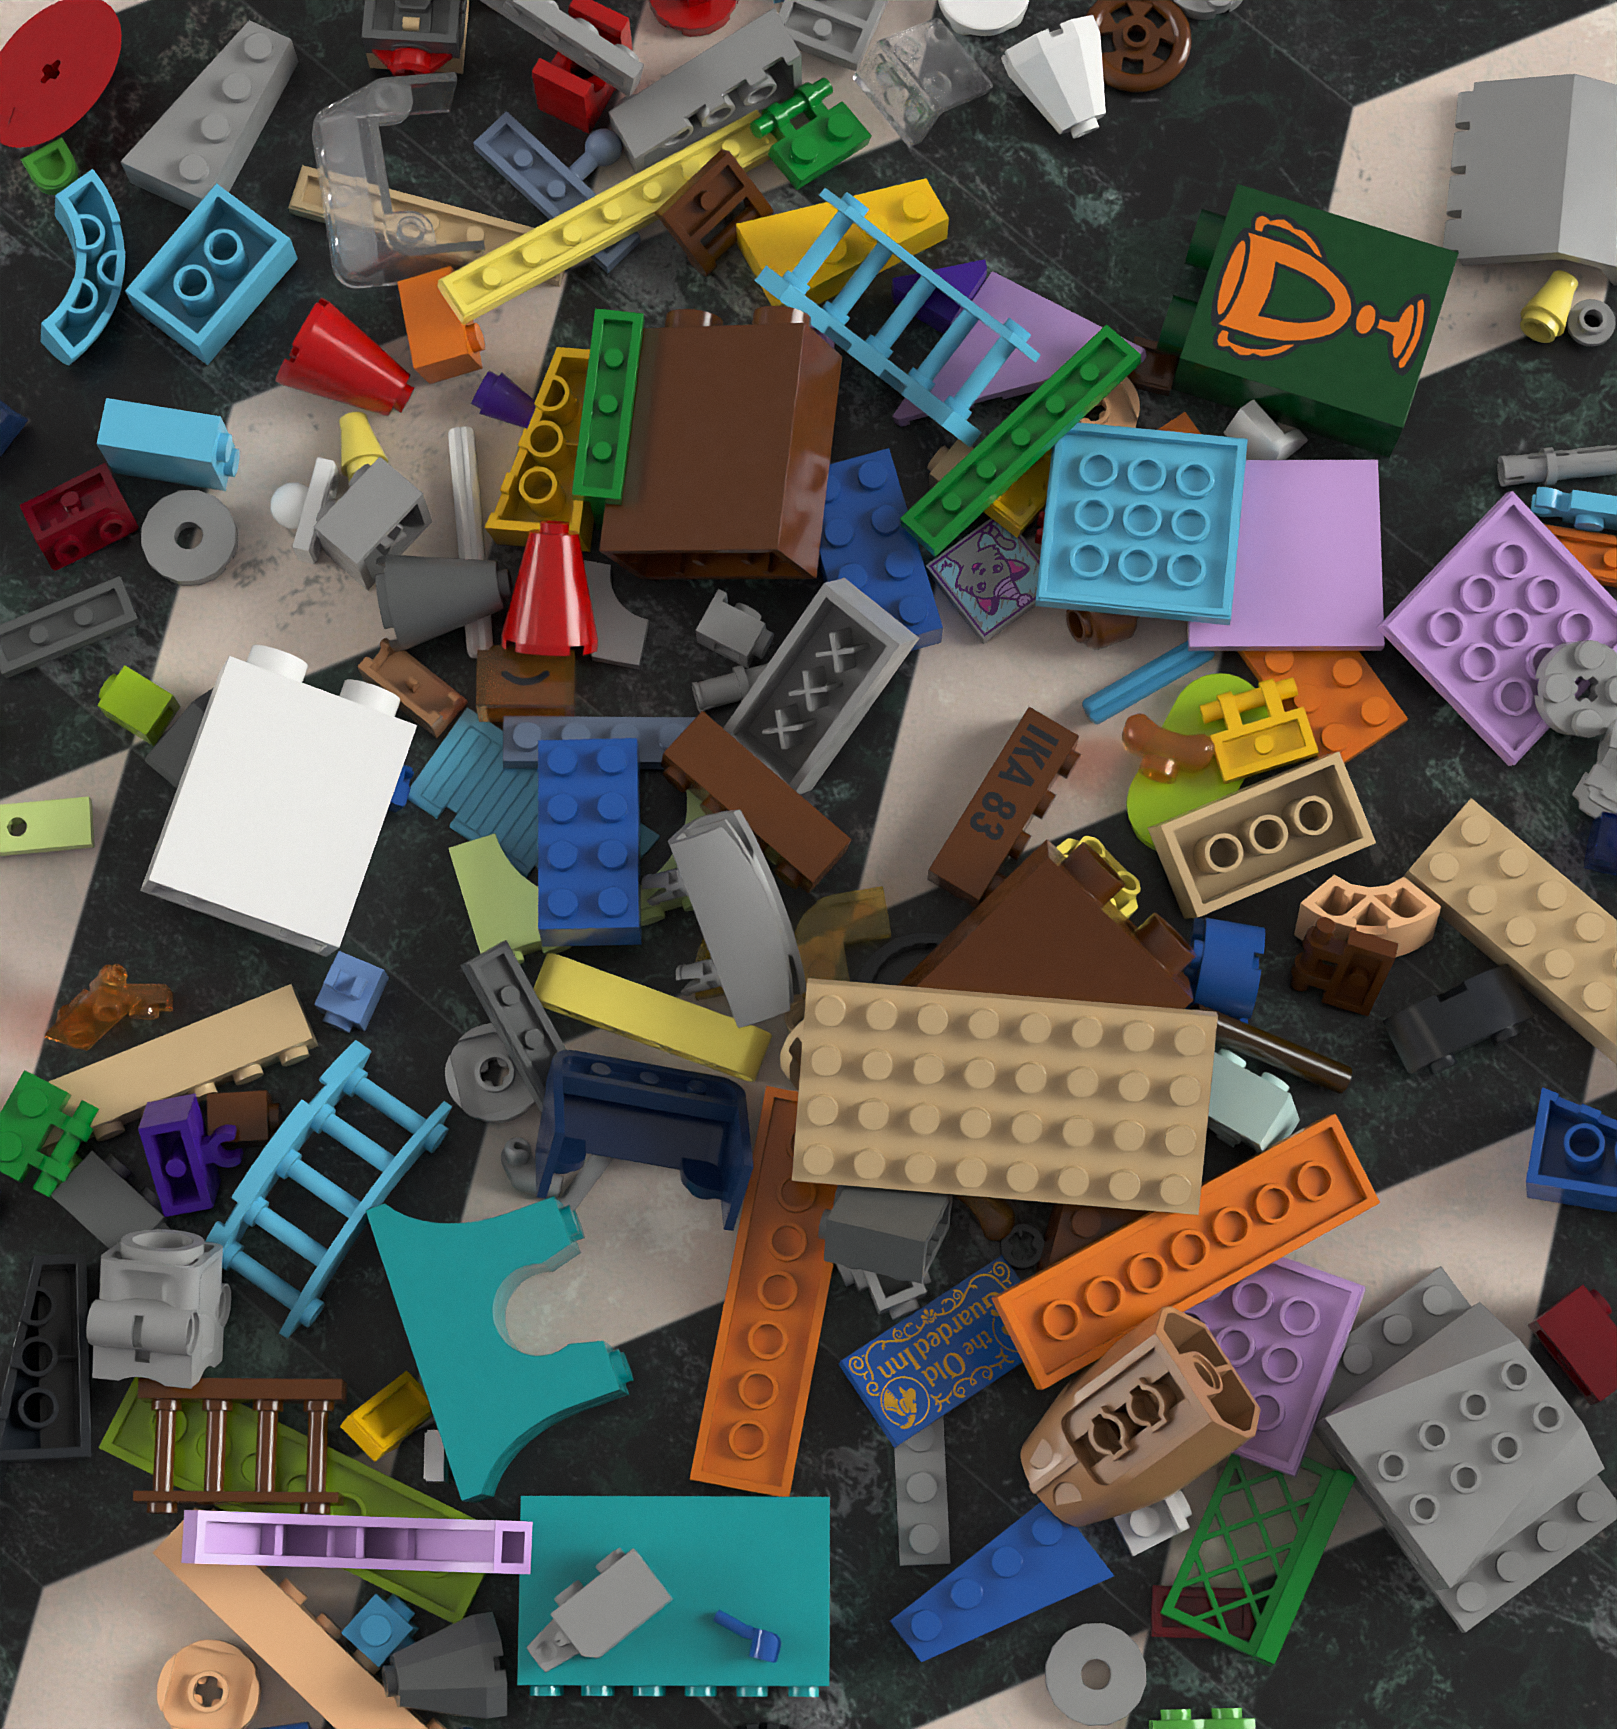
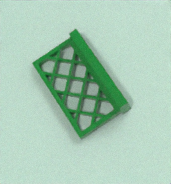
(608, 409)
(1292, 1577)

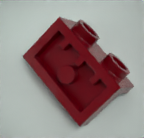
(79, 517)

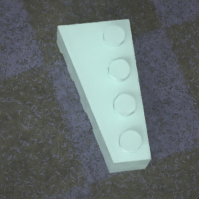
(1248, 1105)

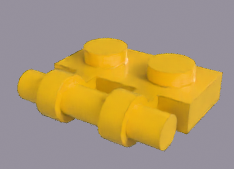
(1263, 743)

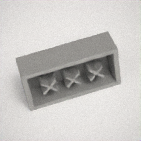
(820, 683)

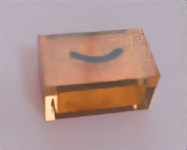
(524, 684)

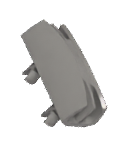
(738, 915)

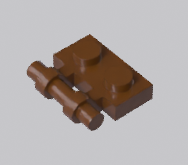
(1358, 970)

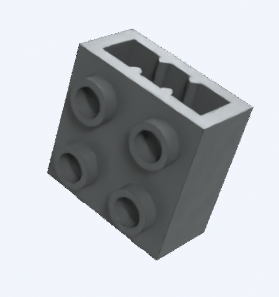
(885, 1230)

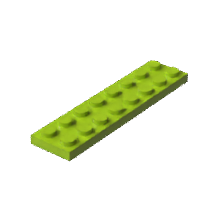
(364, 1488)

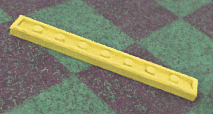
(592, 224)

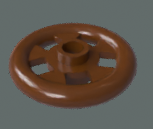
(1155, 71)

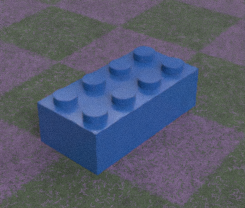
(870, 546)
(589, 842)

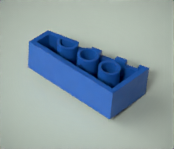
(1007, 1579)

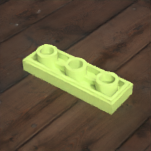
(50, 826)

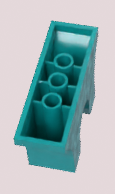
(453, 1306)

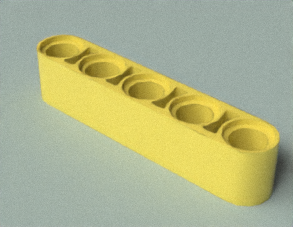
(651, 1017)

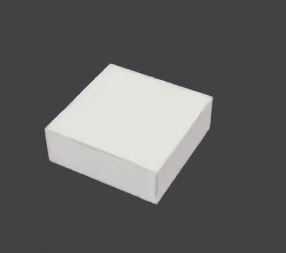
(435, 1459)

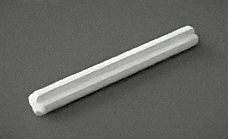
(469, 521)

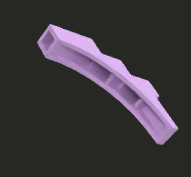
(356, 1542)

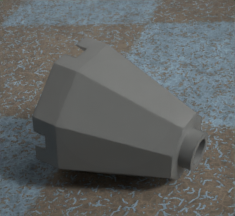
(452, 1671)

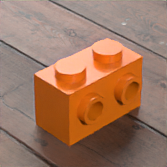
(435, 335)

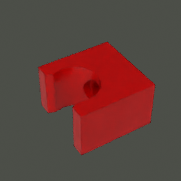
(567, 95)

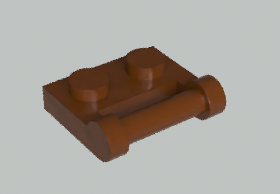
(705, 202)

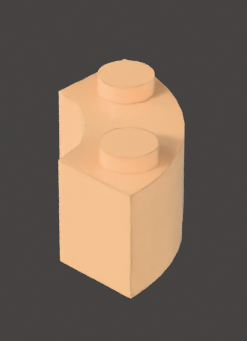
(1389, 911)

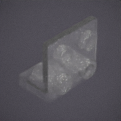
(919, 77)

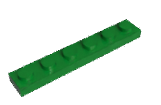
(1020, 440)

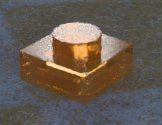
(154, 999)

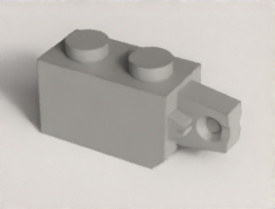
(602, 1612)

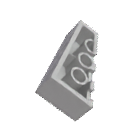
(709, 92)
(214, 120)

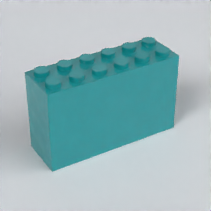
(711, 1553)

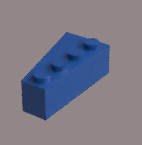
(1573, 1155)

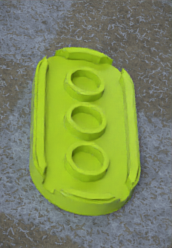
(1155, 802)

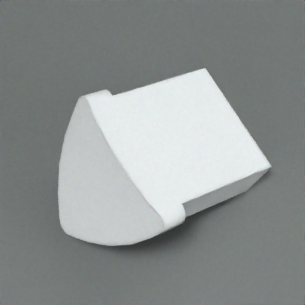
(1264, 437)

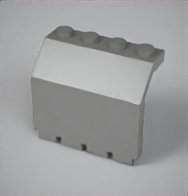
(1535, 173)

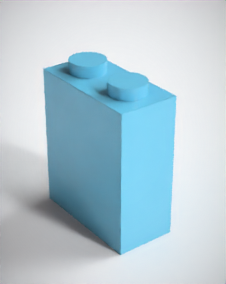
(167, 444)

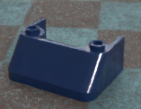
(646, 1118)

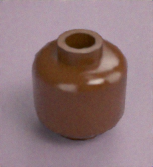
(1100, 629)

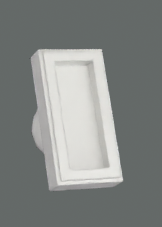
(298, 506)

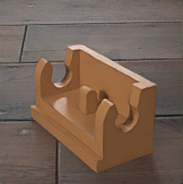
(420, 691)

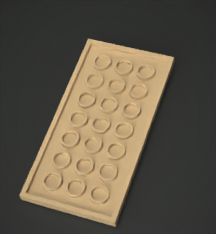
(1004, 1096)

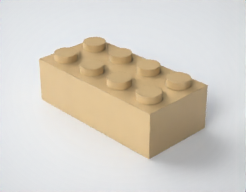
(1261, 835)

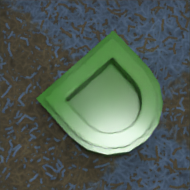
(52, 167)

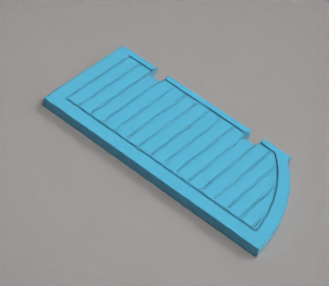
(488, 799)

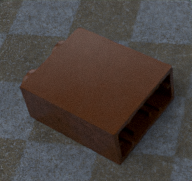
(727, 450)
(1061, 938)

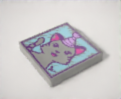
(988, 578)

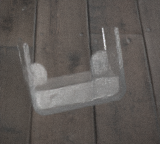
(364, 235)

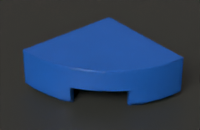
(401, 790)

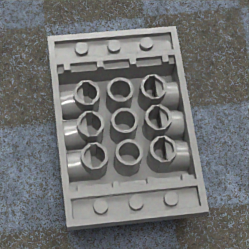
(1462, 1448)

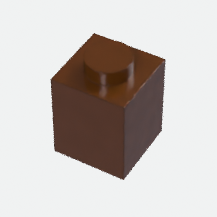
(250, 1112)

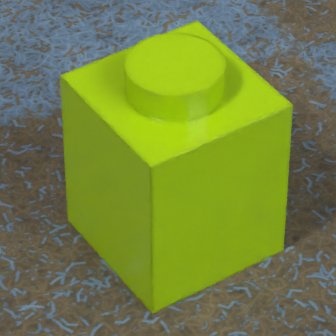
(137, 704)

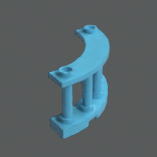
(876, 350)
(282, 1160)

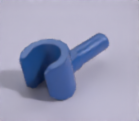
(764, 1644)

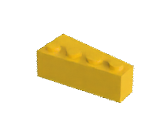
(903, 212)

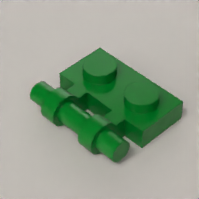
(817, 145)
(27, 1123)

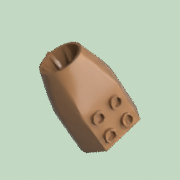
(1139, 1422)

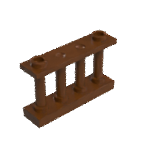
(217, 1399)

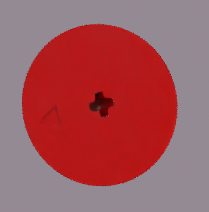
(78, 54)

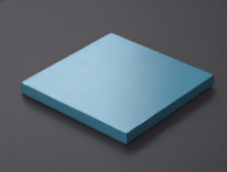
(1142, 523)

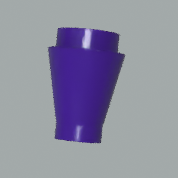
(504, 400)

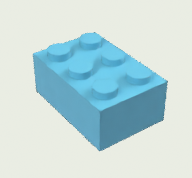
(211, 274)

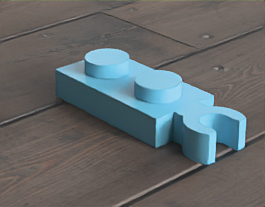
(1584, 509)

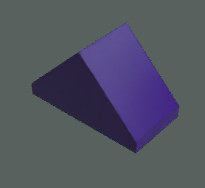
(939, 309)

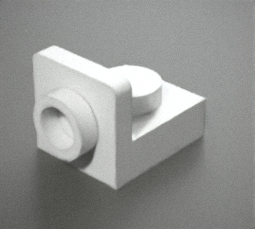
(1154, 1523)

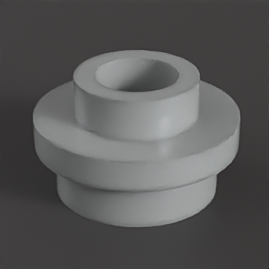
(1589, 335)

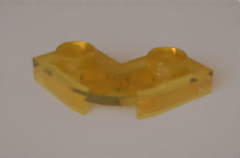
(838, 922)

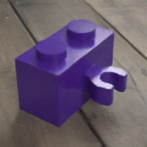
(184, 1155)

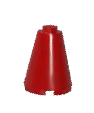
(344, 364)
(551, 596)

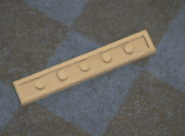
(449, 222)

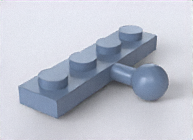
(546, 179)
(652, 734)

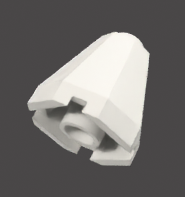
(1062, 75)

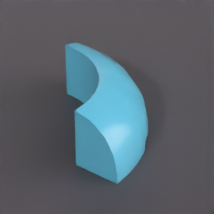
(99, 255)

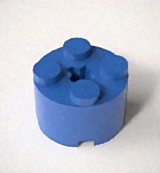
(1226, 966)

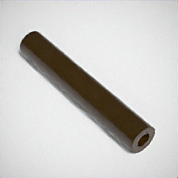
(1280, 1052)

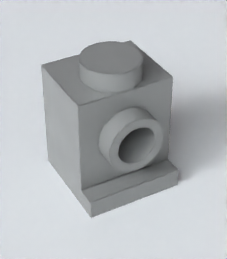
(733, 631)

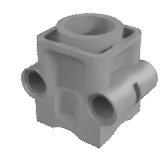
(159, 1308)

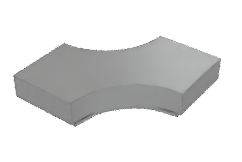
(618, 630)

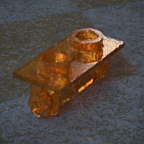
(94, 1011)

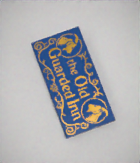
(936, 1355)

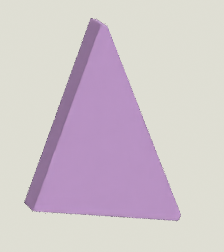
(1053, 331)

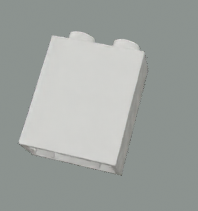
(281, 801)

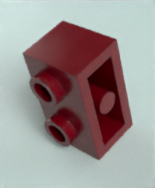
(1582, 1341)

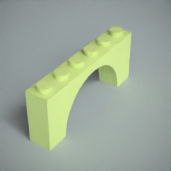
(506, 903)

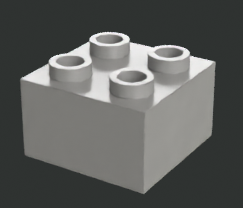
(371, 520)

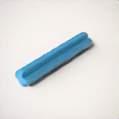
(1143, 682)

